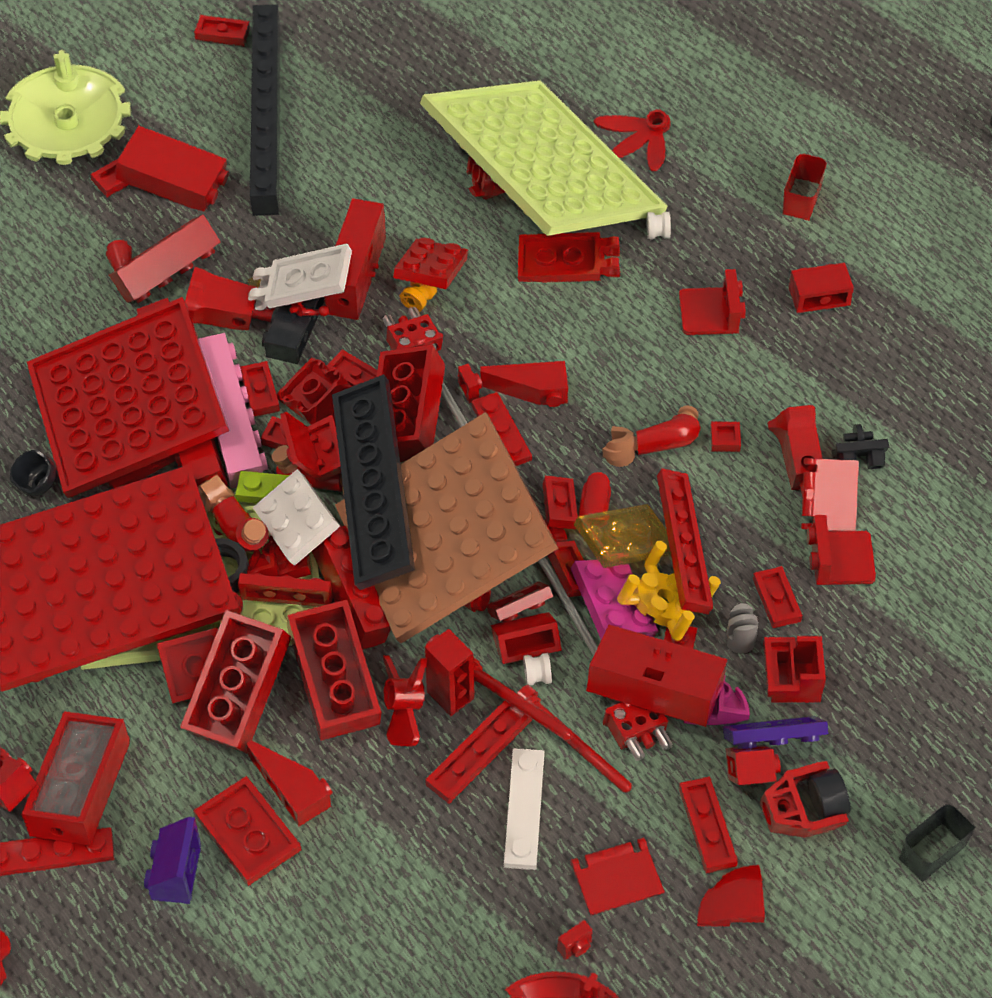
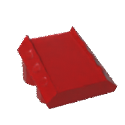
(312, 389)

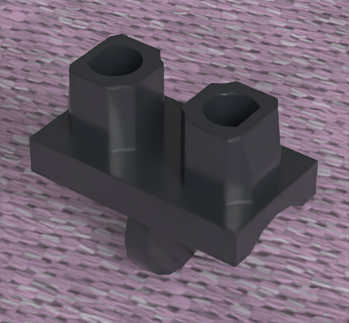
(872, 449)

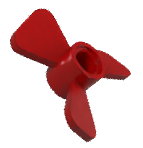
(403, 697)

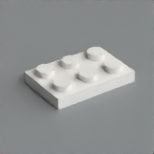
(296, 517)

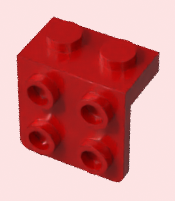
(713, 309)
(312, 446)
(840, 555)

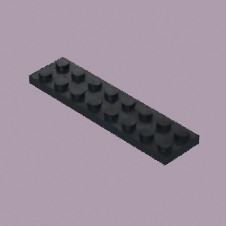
(372, 483)

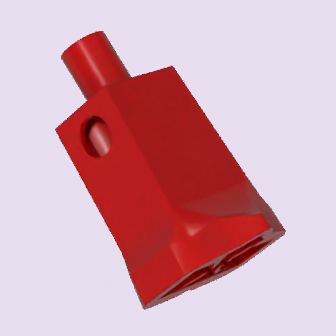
(222, 302)
(798, 440)

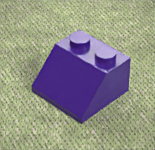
(174, 862)

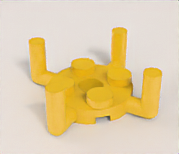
(646, 593)

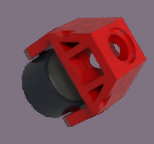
(827, 796)

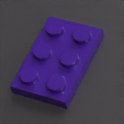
(775, 731)

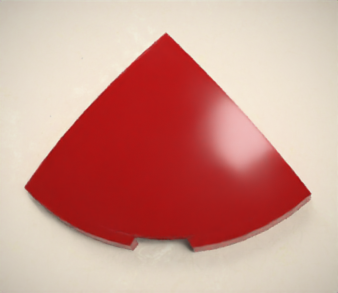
(274, 562)
(734, 899)

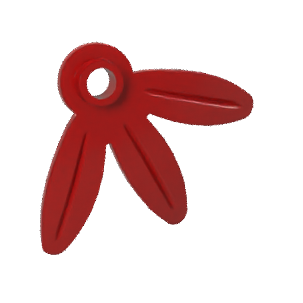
(645, 132)

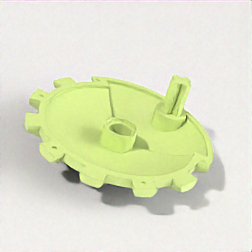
(65, 111)

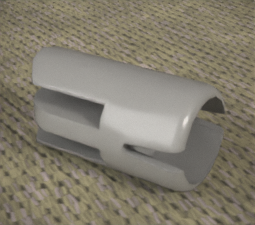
(742, 629)

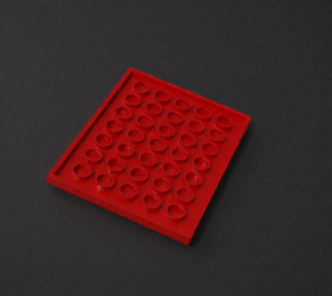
(107, 577)

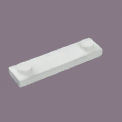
(524, 809)

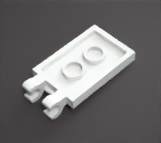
(302, 277)

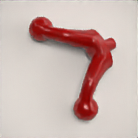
(299, 309)

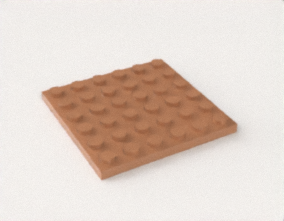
(466, 525)

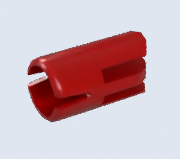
(595, 494)

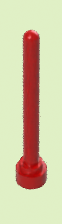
(521, 703)
(581, 747)

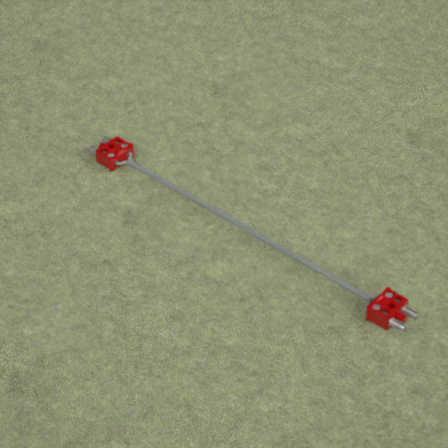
(625, 721)

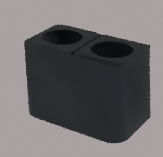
(954, 822)

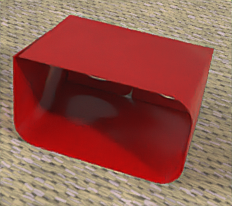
(809, 169)

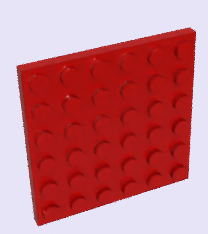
(126, 397)

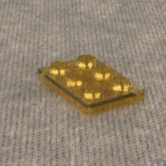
(622, 534)

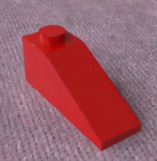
(534, 382)
(292, 783)

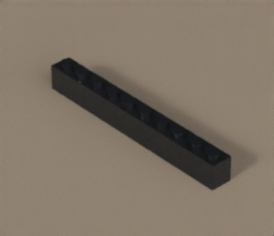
(265, 111)

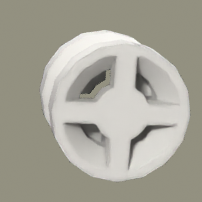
(658, 225)
(537, 669)

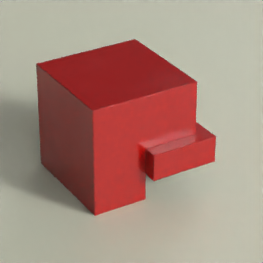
(794, 668)

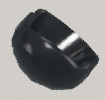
(36, 467)

